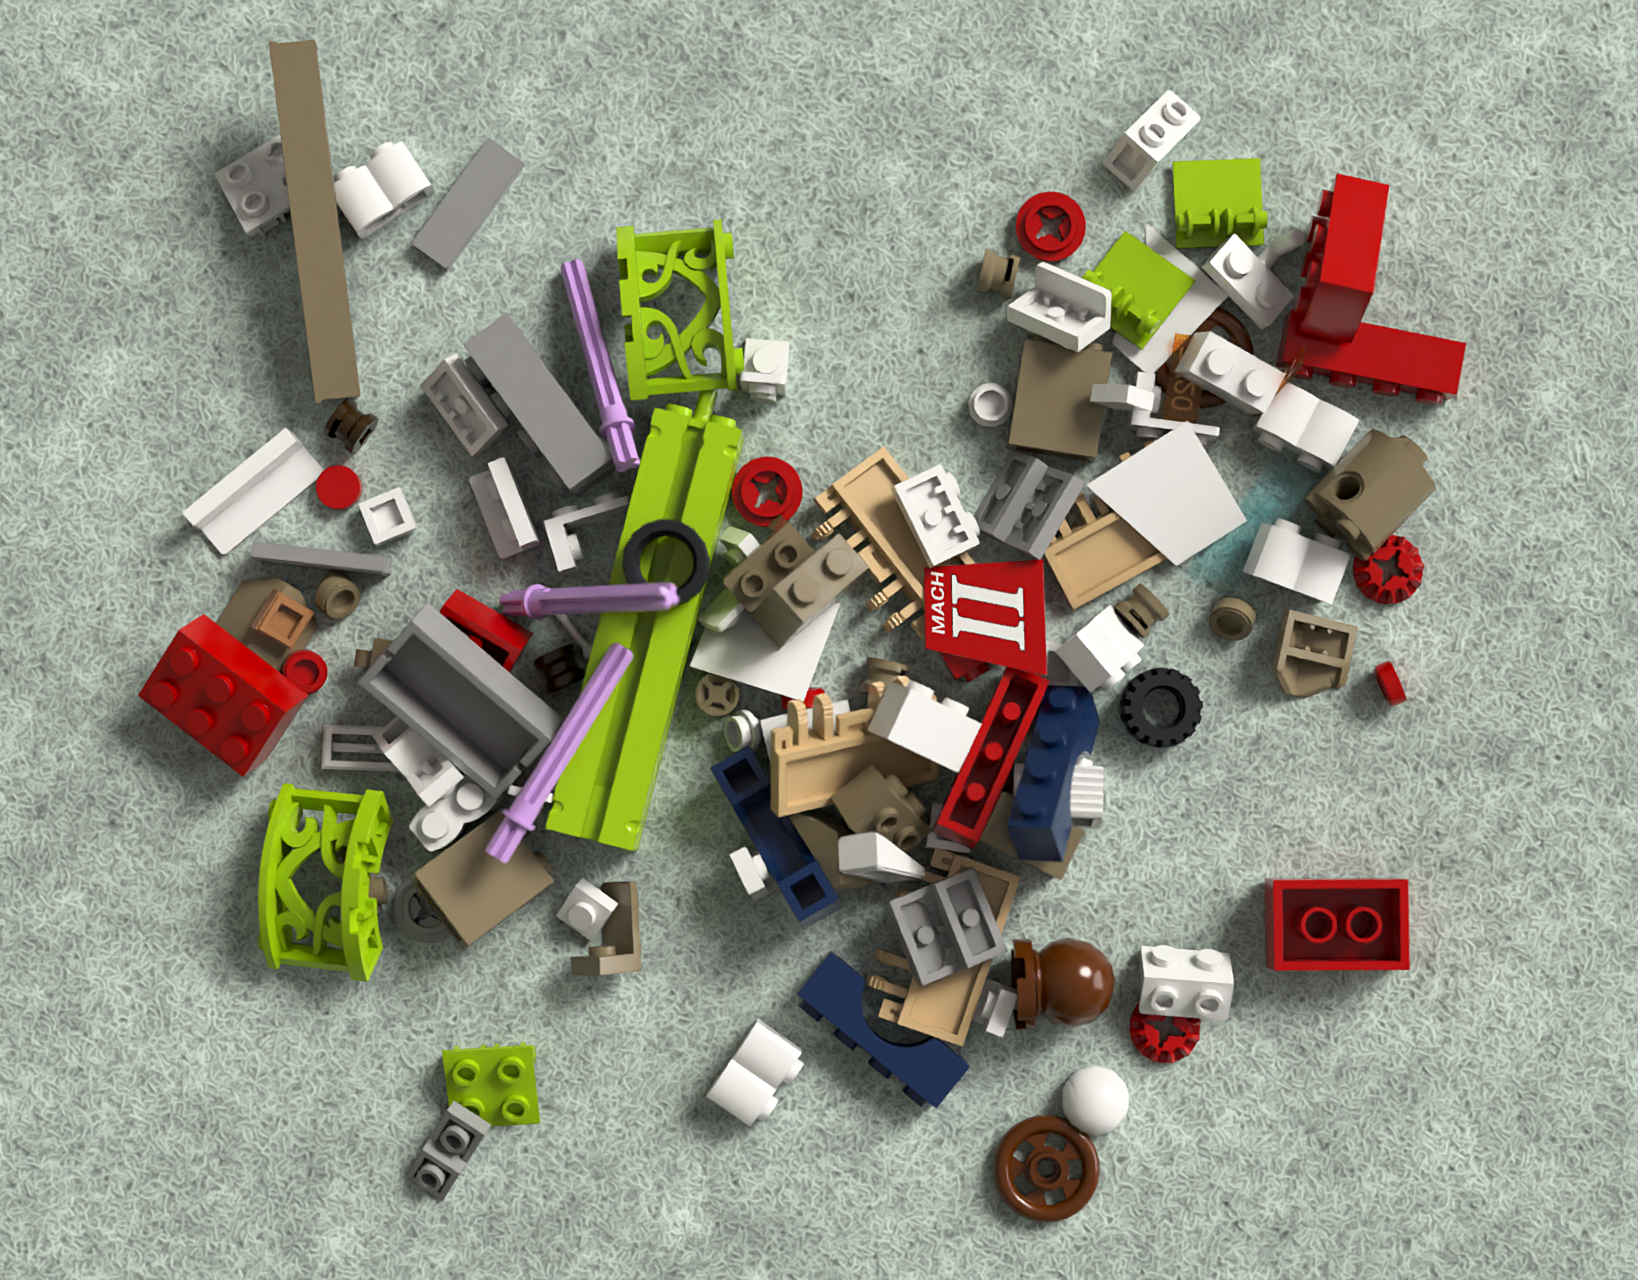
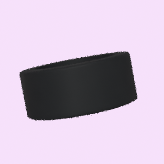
(675, 529)

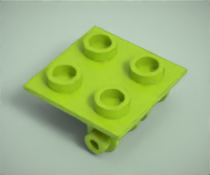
(1217, 201)
(1142, 288)
(494, 1082)

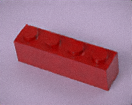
(1378, 357)
(990, 756)

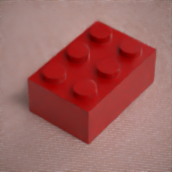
(1342, 258)
(223, 695)
(1337, 924)

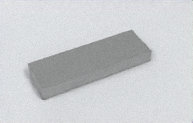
(468, 204)
(321, 559)

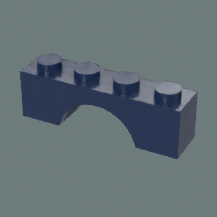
(1042, 806)
(776, 839)
(925, 1066)

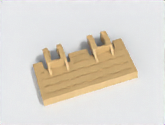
(877, 517)
(1098, 551)
(817, 763)
(948, 1004)

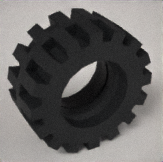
(1181, 688)

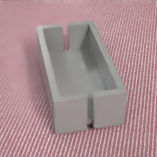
(535, 397)
(461, 701)

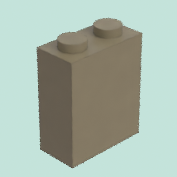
(1053, 400)
(809, 591)
(476, 890)

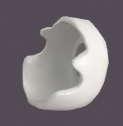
(1095, 1100)

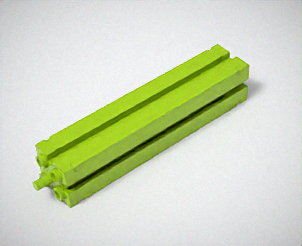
(613, 773)

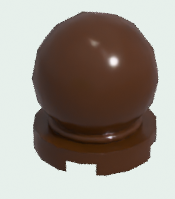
(1062, 982)

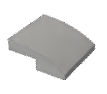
(1027, 504)
(945, 927)

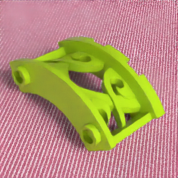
(643, 255)
(358, 928)

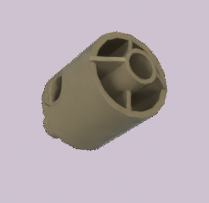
(1371, 491)

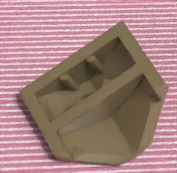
(245, 607)
(1312, 653)
(821, 835)

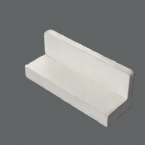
(254, 491)

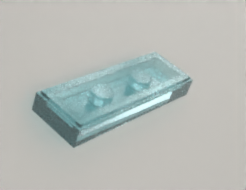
(1271, 499)

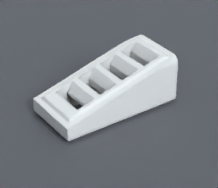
(876, 859)

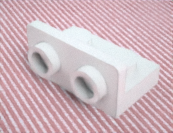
(464, 405)
(504, 509)
(936, 515)

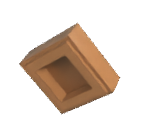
(282, 619)

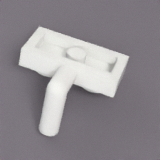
(1249, 277)

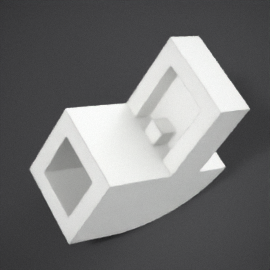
(421, 763)

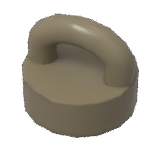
(337, 595)
(1232, 618)

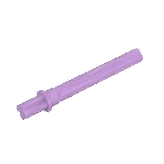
(616, 424)
(538, 601)
(559, 753)

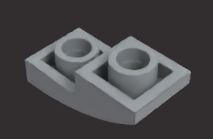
(448, 1150)

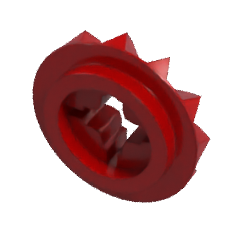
(1052, 206)
(764, 471)
(1396, 589)
(1173, 1047)

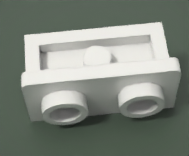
(1063, 308)
(1185, 982)

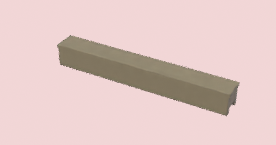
(314, 219)

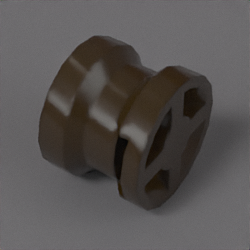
(350, 425)
(560, 668)

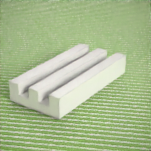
(329, 747)

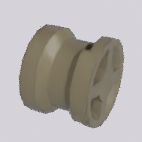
(993, 274)
(1144, 608)
(882, 671)
(717, 695)

